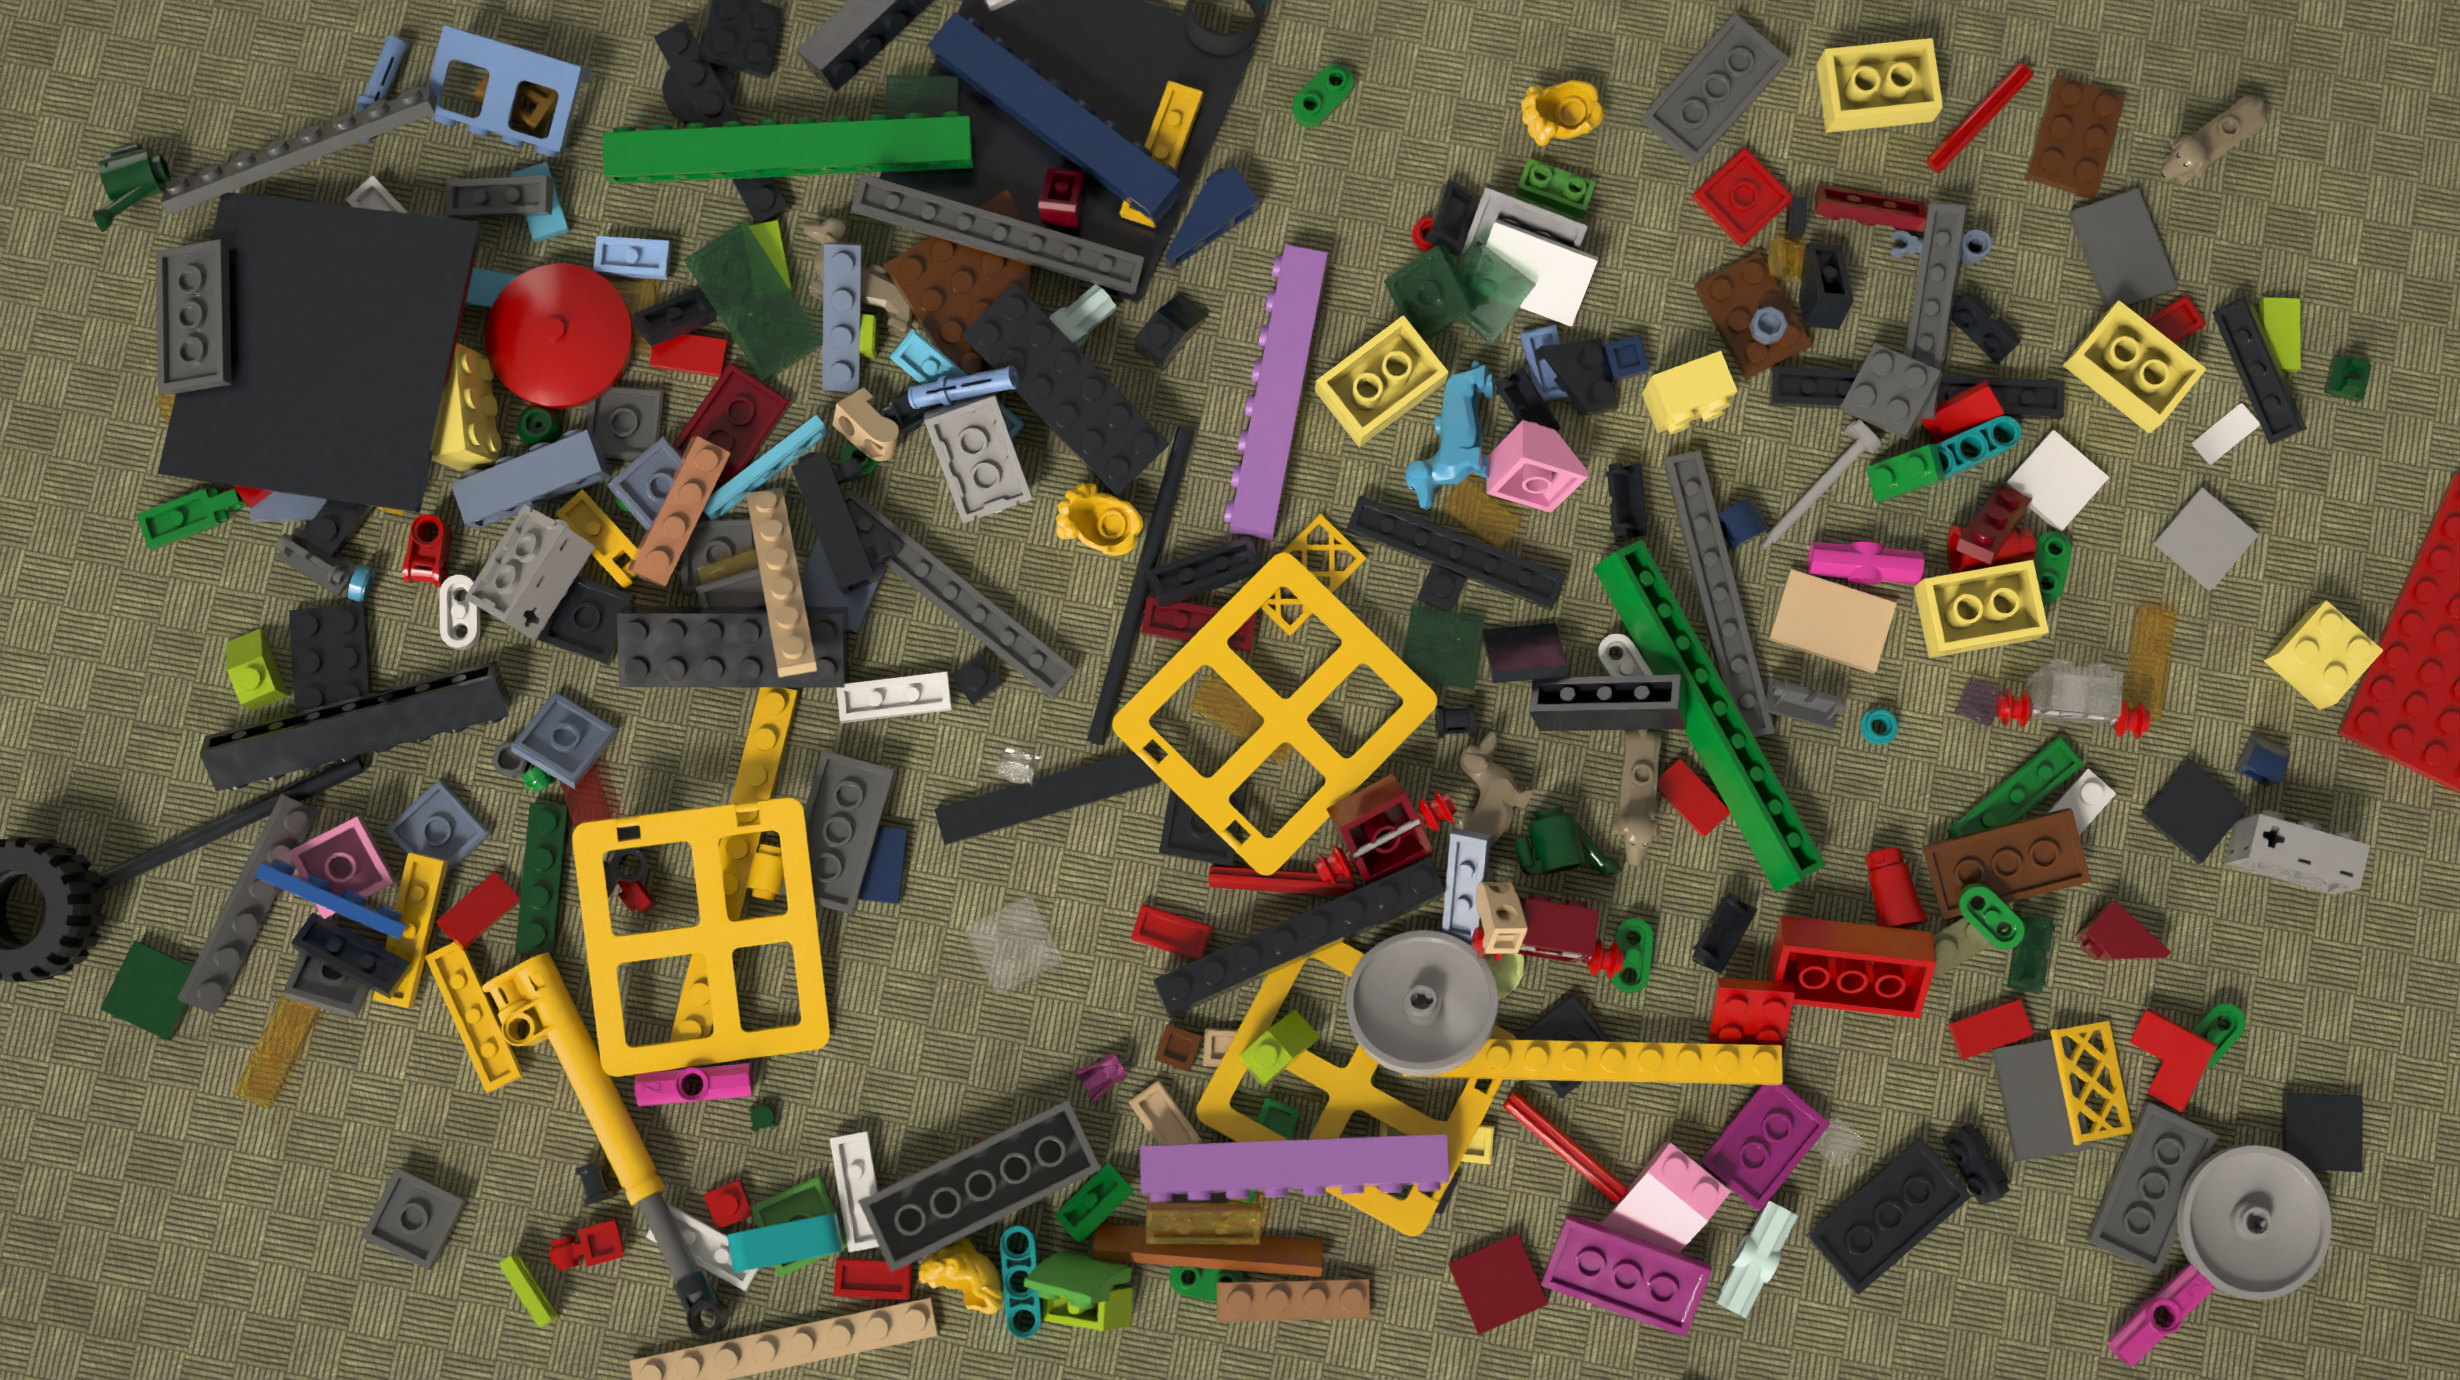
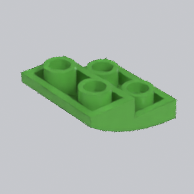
(1555, 188)
(1077, 1278)

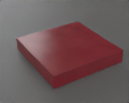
(1497, 1283)

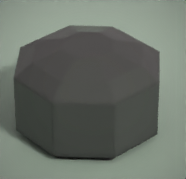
(509, 763)

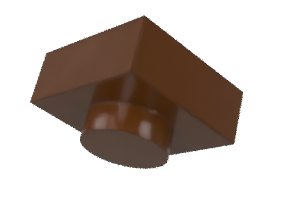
(1178, 1048)

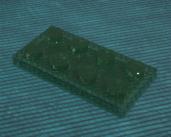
(753, 302)

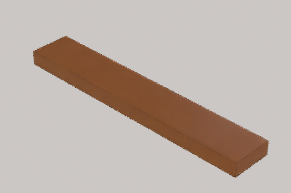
(1273, 1254)

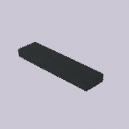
(2259, 370)

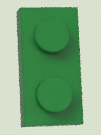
(1905, 473)
(1094, 1203)

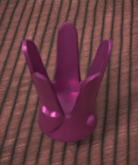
(1102, 1075)

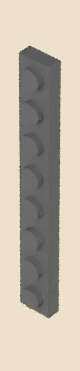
(309, 145)
(997, 234)
(1717, 588)
(962, 601)

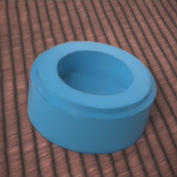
(361, 583)

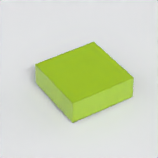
(868, 337)

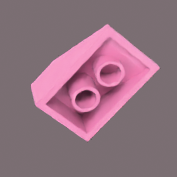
(1667, 1201)

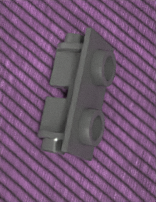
(314, 562)
(1803, 703)

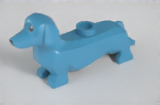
(1460, 436)

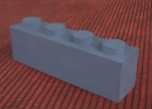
(531, 479)

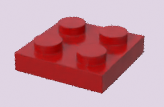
(1750, 1012)

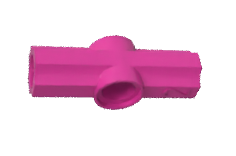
(1865, 563)
(670, 1085)
(2178, 1299)

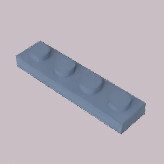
(841, 316)

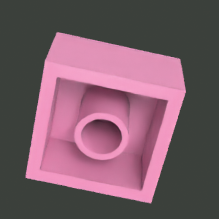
(346, 859)

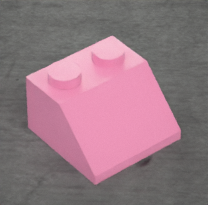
(1534, 468)

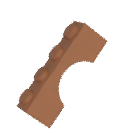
(679, 511)

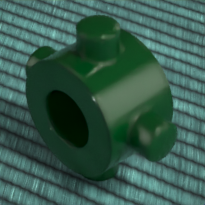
(762, 1117)

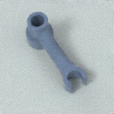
(1975, 239)

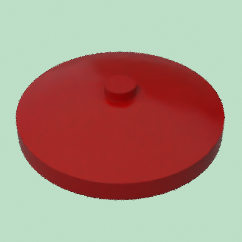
(559, 336)

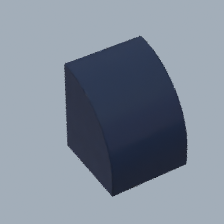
(1742, 523)
(2263, 760)

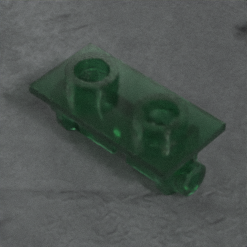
(2028, 958)

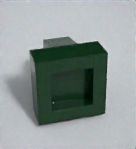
(2347, 378)

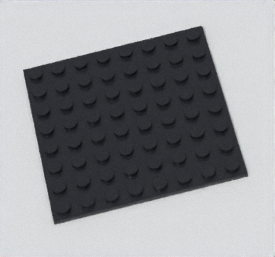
(1119, 64)
(334, 352)

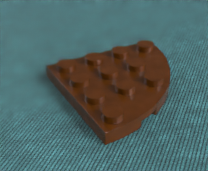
(955, 285)

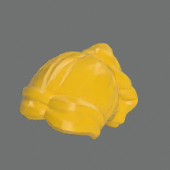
(1561, 111)
(1098, 520)
(965, 1269)

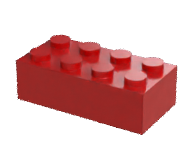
(1853, 965)

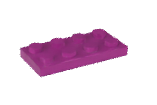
(1626, 1275)

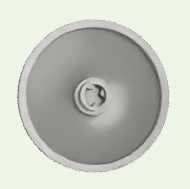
(1422, 1003)
(2254, 1222)

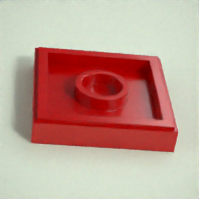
(1742, 197)

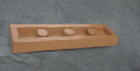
(1293, 1300)

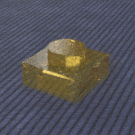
(1785, 260)

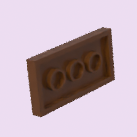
(2011, 859)

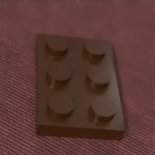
(2075, 137)
(1732, 301)

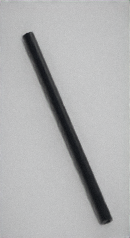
(1140, 586)
(227, 824)

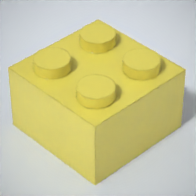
(1689, 393)
(2323, 655)

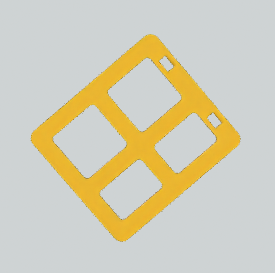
(1283, 718)
(712, 937)
(1348, 1092)

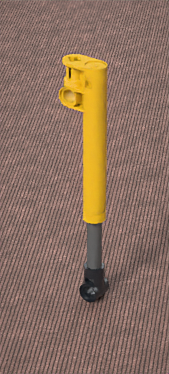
(540, 996)

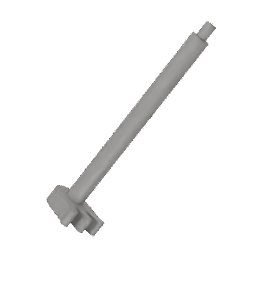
(1865, 440)

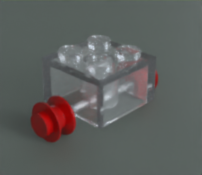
(2076, 697)

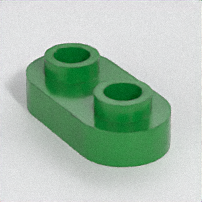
(1323, 94)
(2052, 566)
(1989, 915)
(1635, 956)
(2225, 1038)
(1205, 1283)

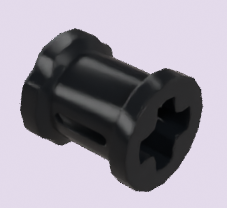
(1455, 721)
(596, 1182)

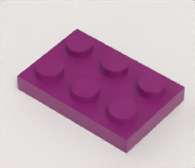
(1764, 1143)

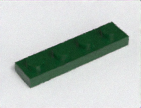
(542, 879)

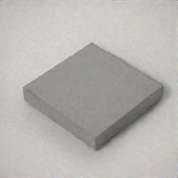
(2205, 539)

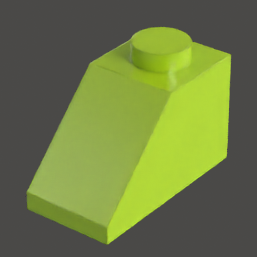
(254, 671)
(1278, 1048)
(1102, 1317)

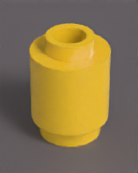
(766, 873)

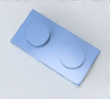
(632, 257)

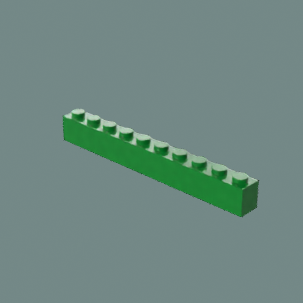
(788, 149)
(1712, 717)

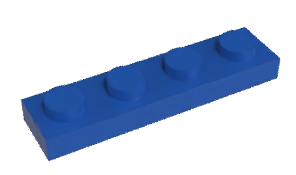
(317, 891)

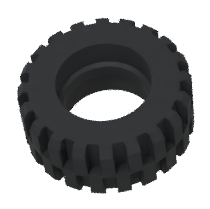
(71, 908)

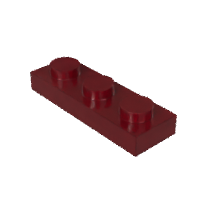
(1870, 208)
(1994, 524)
(1184, 620)

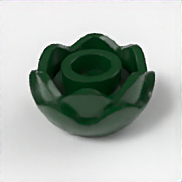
(551, 425)

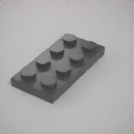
(1715, 89)
(193, 317)
(843, 827)
(2144, 1194)

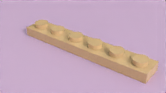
(781, 582)

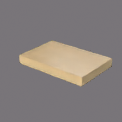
(1832, 621)

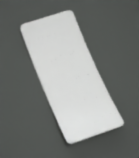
(2225, 433)

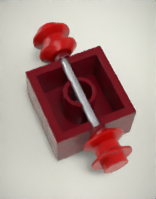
(1381, 831)
(1562, 935)

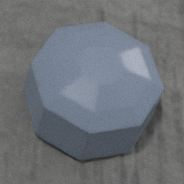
(1768, 325)

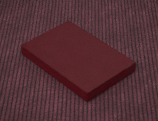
(737, 418)

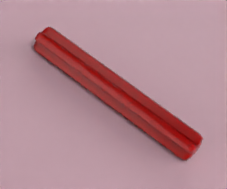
(1979, 117)
(1280, 881)
(1565, 1146)

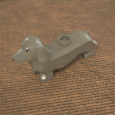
(2203, 148)
(877, 289)
(1496, 789)
(1638, 793)

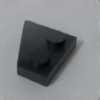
(1582, 374)

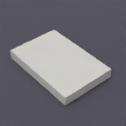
(1556, 268)

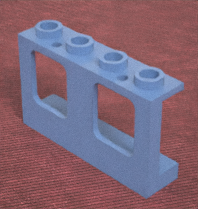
(507, 69)

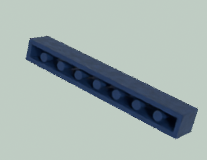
(1057, 118)

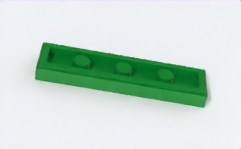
(2022, 789)

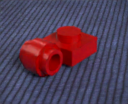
(598, 1245)

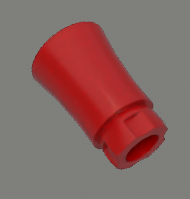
(2018, 548)
(1893, 890)

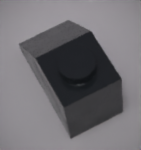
(1824, 287)
(1169, 331)

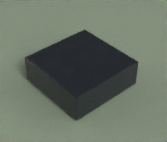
(1795, 219)

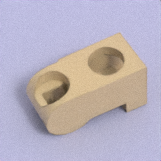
(865, 426)
(1500, 917)

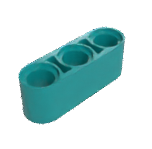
(1983, 443)
(785, 1242)
(1014, 1299)

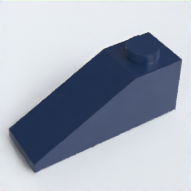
(1218, 208)

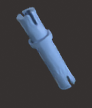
(383, 74)
(949, 390)

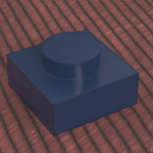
(1626, 358)

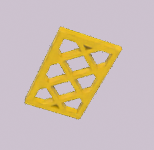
(1336, 578)
(2114, 1097)

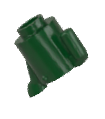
(128, 176)
(1560, 846)

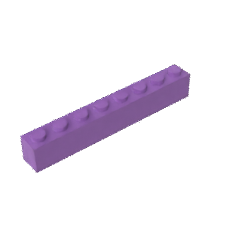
(1277, 393)
(1294, 1165)

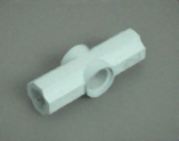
(1084, 315)
(1756, 1259)

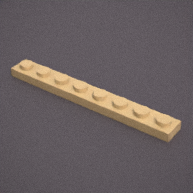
(793, 1344)

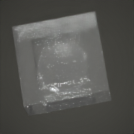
(1017, 766)
(1838, 1143)

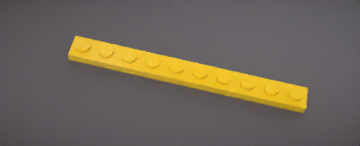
(754, 782)
(1623, 1062)

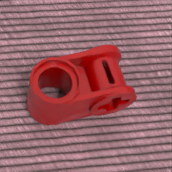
(427, 555)

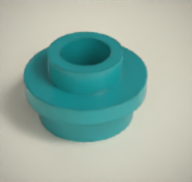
(1890, 726)

